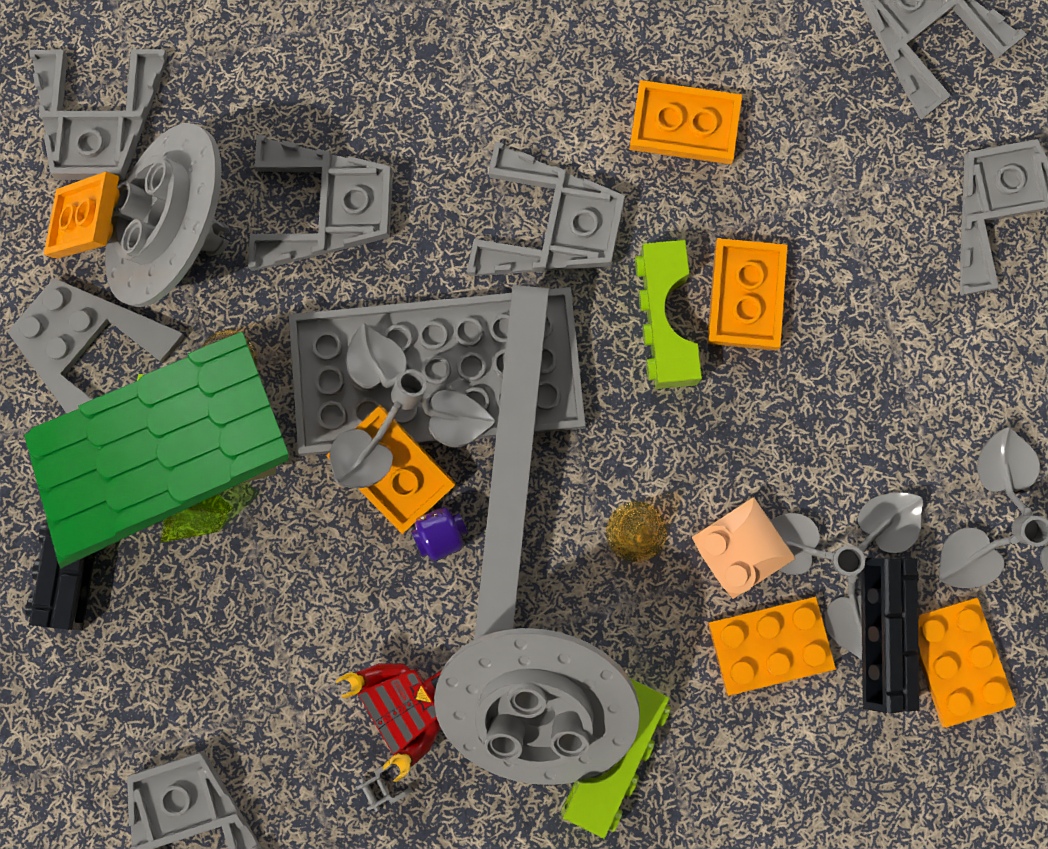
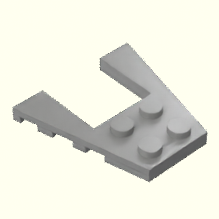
(903, 20)
(94, 141)
(997, 186)
(352, 203)
(579, 228)
(63, 326)
(183, 801)

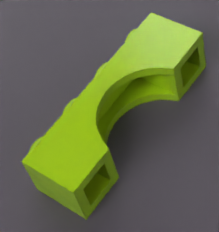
(673, 359)
(596, 800)

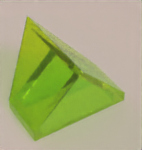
(197, 520)

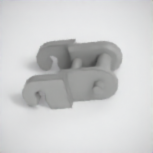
(370, 795)

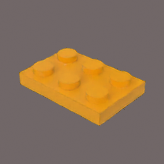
(685, 122)
(82, 215)
(747, 294)
(414, 477)
(771, 646)
(962, 663)

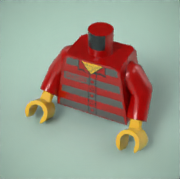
(400, 708)

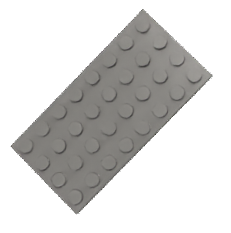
(449, 341)

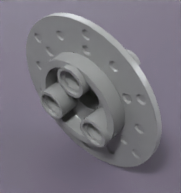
(165, 216)
(537, 706)

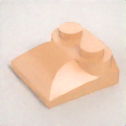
(743, 548)

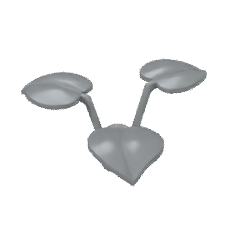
(375, 360)
(893, 524)
(967, 554)

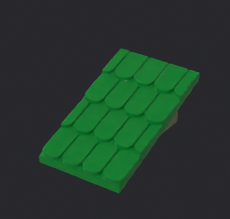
(154, 448)

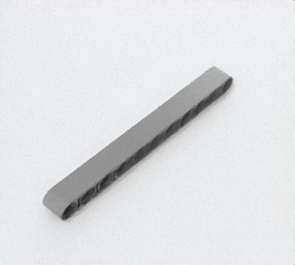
(512, 460)

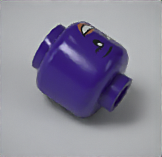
(439, 534)

